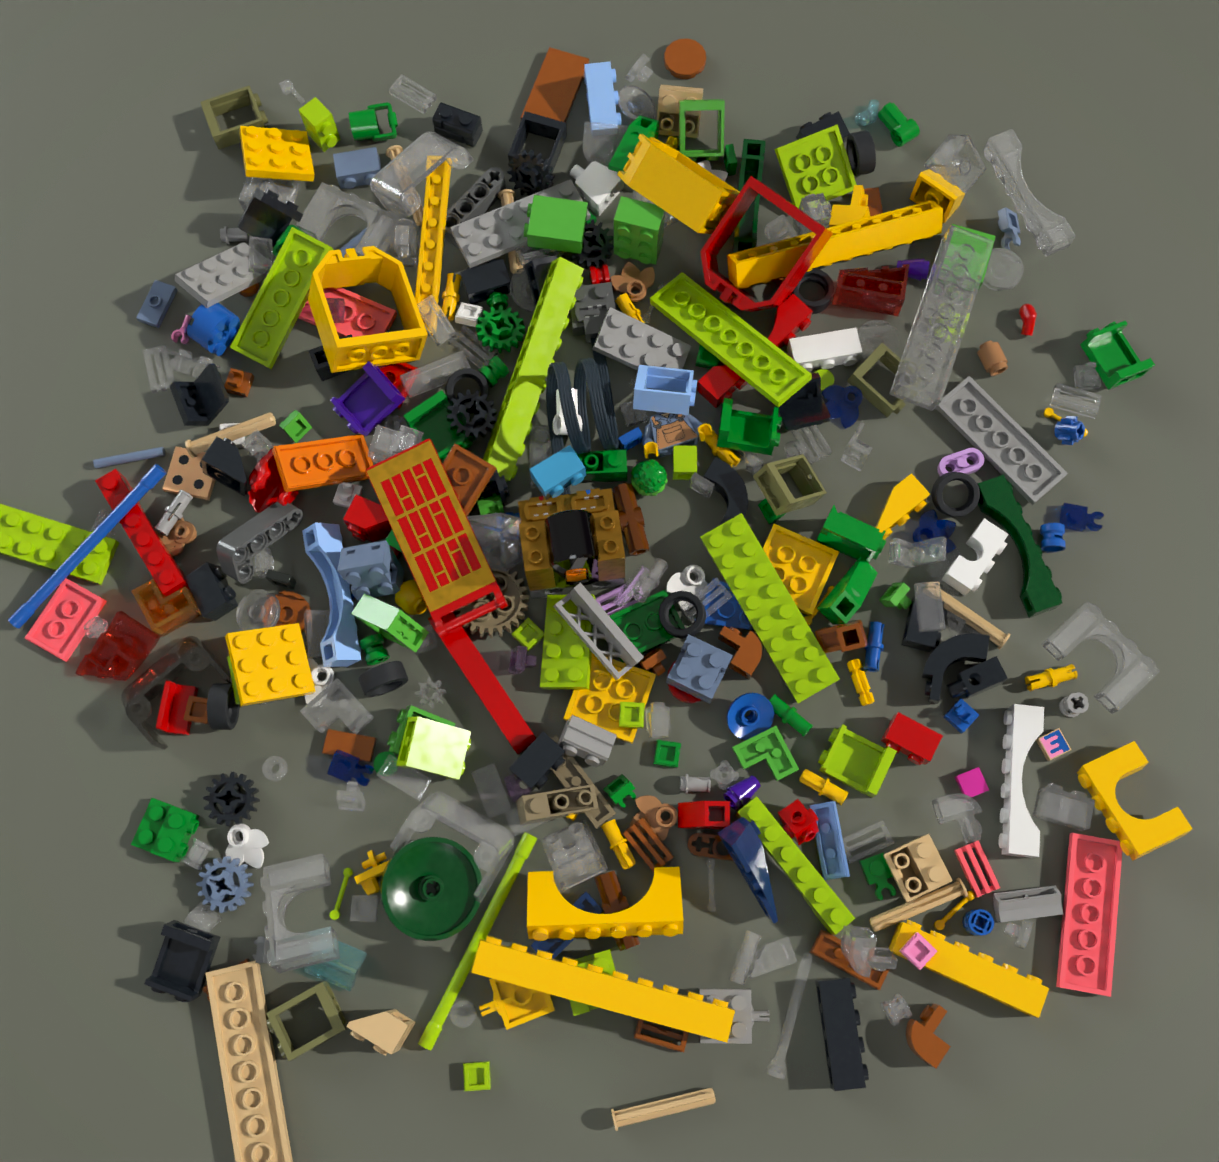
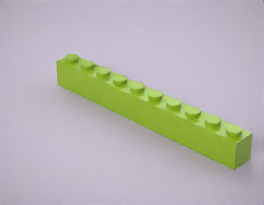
(532, 367)

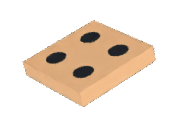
(187, 475)

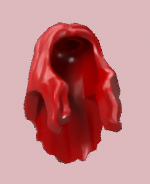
(267, 485)

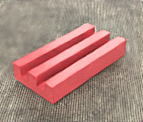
(985, 864)

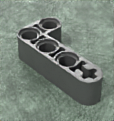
(488, 186)
(252, 537)

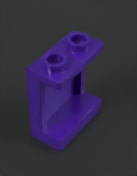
(368, 401)

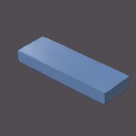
(830, 841)

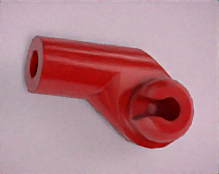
(1028, 317)

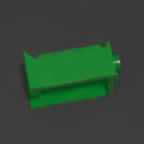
(851, 536)

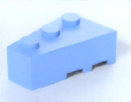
(601, 94)

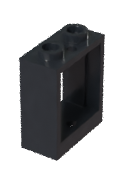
(543, 127)

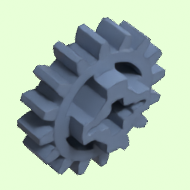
(214, 888)

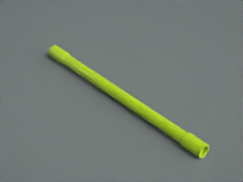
(435, 1025)

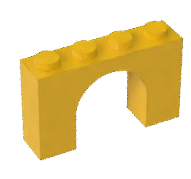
(1135, 835)

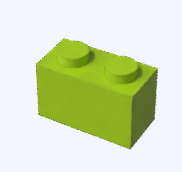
(319, 124)

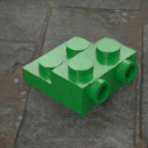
(166, 830)

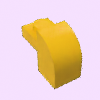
(847, 213)

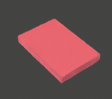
(63, 619)

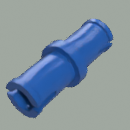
(874, 647)

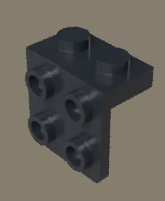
(268, 216)
(200, 400)
(805, 407)

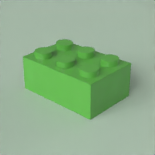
(638, 230)

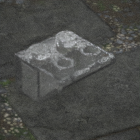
(573, 854)

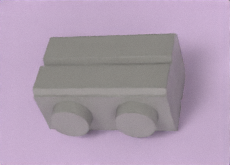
(586, 741)

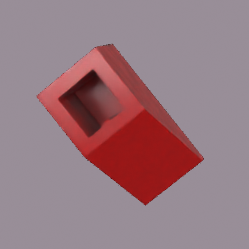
(704, 814)

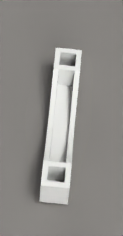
(1019, 833)

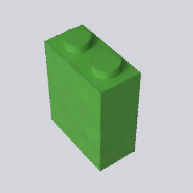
(556, 224)

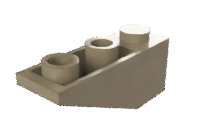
(556, 804)

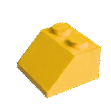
(935, 188)

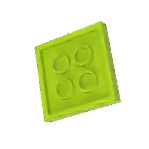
(816, 166)

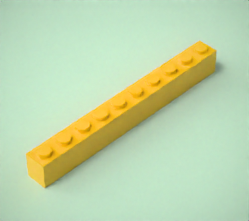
(848, 241)
(603, 990)

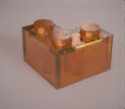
(163, 612)

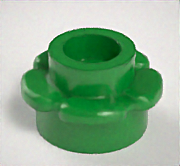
(497, 299)

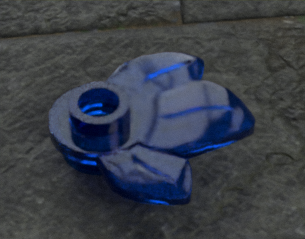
(840, 406)
(933, 528)

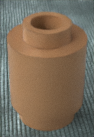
(992, 358)

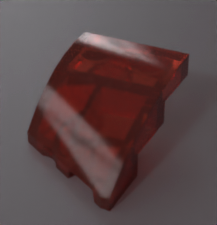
(119, 649)

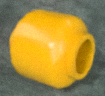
(410, 598)

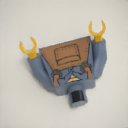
(672, 430)

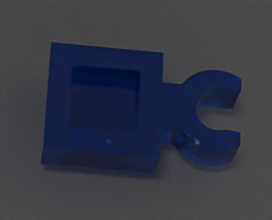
(1076, 518)
(346, 767)

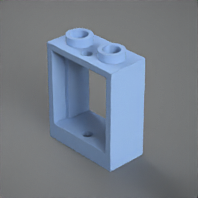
(664, 379)

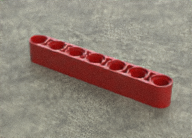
(487, 686)

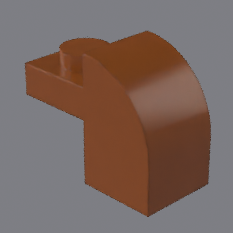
(842, 637)
(748, 650)
(922, 1037)

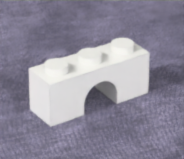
(986, 542)

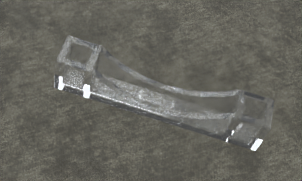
(1048, 228)

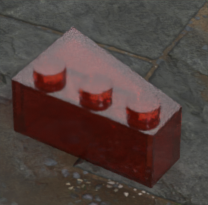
(872, 290)

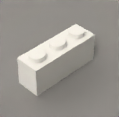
(826, 349)

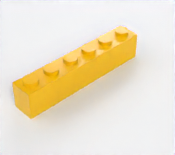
(976, 971)

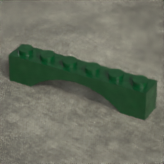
(751, 165)
(1038, 589)

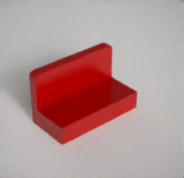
(173, 708)

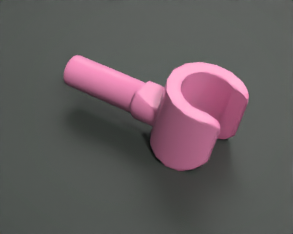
(177, 333)

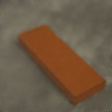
(829, 949)

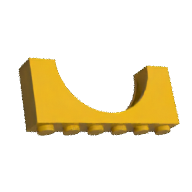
(554, 917)

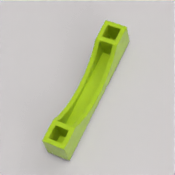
(797, 867)

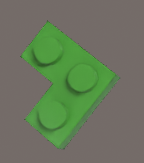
(768, 747)

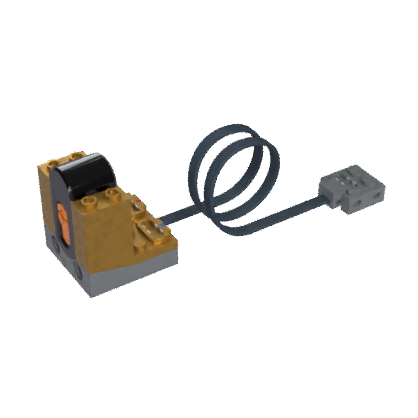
(578, 533)

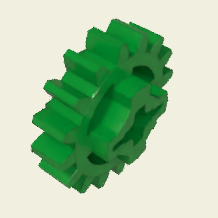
(499, 327)

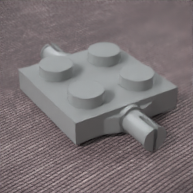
(743, 1017)

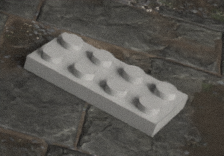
(219, 276)
(638, 343)

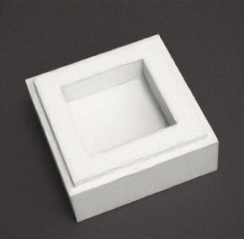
(468, 314)

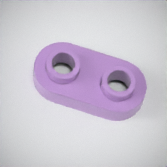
(958, 461)

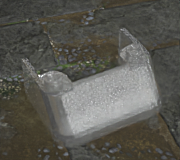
(493, 839)

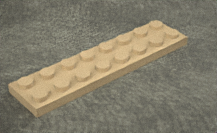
(248, 1064)

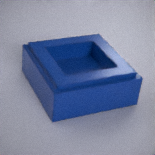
(630, 439)

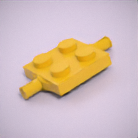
(517, 1003)

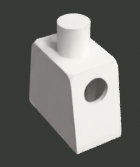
(597, 185)

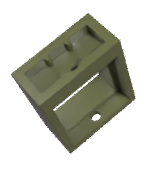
(227, 103)
(892, 362)
(778, 493)
(331, 1009)

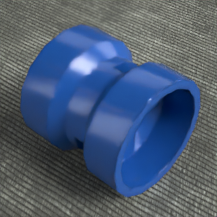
(1052, 537)
(973, 924)

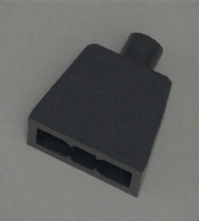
(987, 674)

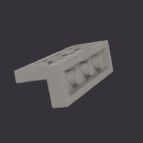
(604, 625)

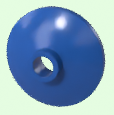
(758, 720)

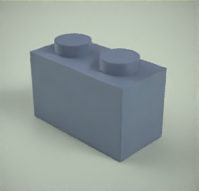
(356, 167)

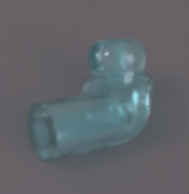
(868, 116)

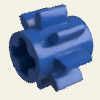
(1069, 430)

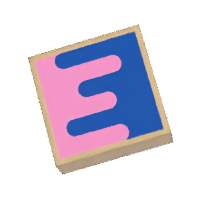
(1053, 744)

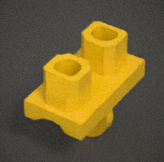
(369, 878)

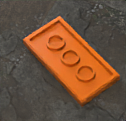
(322, 462)

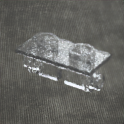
(184, 362)

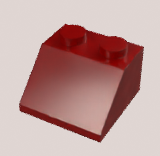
(366, 520)

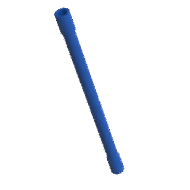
(27, 609)

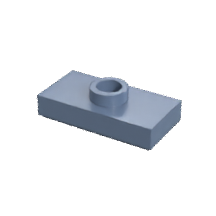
(156, 304)

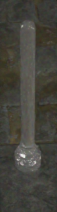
(777, 1066)

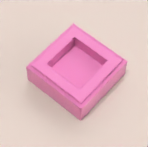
(918, 951)

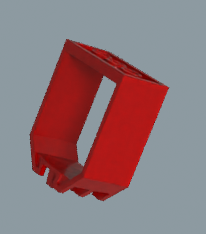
(709, 252)

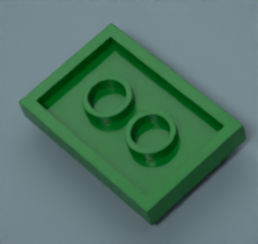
(642, 623)

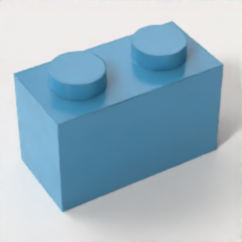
(558, 472)

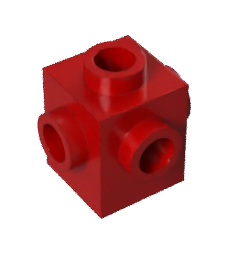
(799, 822)

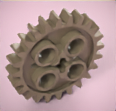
(515, 597)

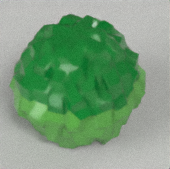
(649, 478)

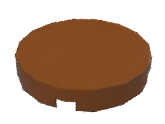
(685, 58)
(292, 608)

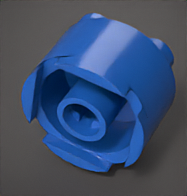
(214, 328)

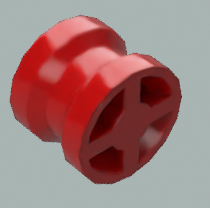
(599, 275)

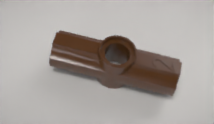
(630, 519)
(614, 902)

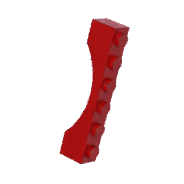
(723, 381)
(143, 536)

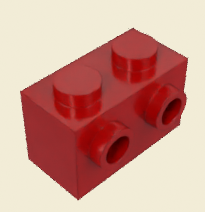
(911, 739)

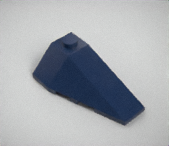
(748, 854)

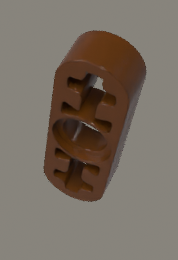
(704, 851)

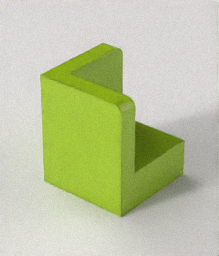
(684, 462)

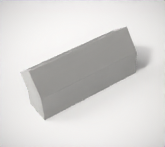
(1027, 904)

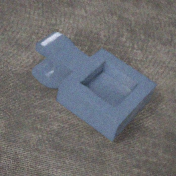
(1009, 225)

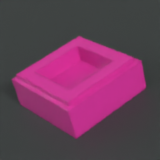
(972, 782)

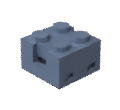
(371, 569)
(699, 669)

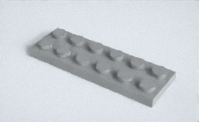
(503, 228)
(1001, 440)

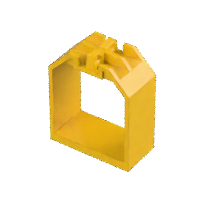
(678, 185)
(376, 348)

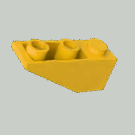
(902, 501)

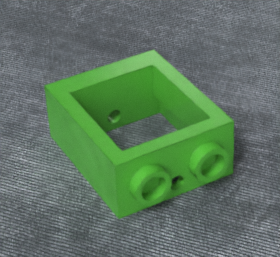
(698, 105)
(390, 622)

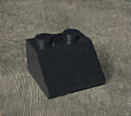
(224, 465)

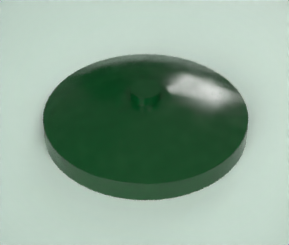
(430, 888)

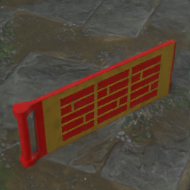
(435, 535)

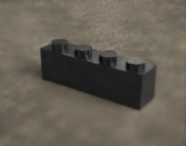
(840, 1034)

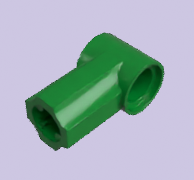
(901, 129)

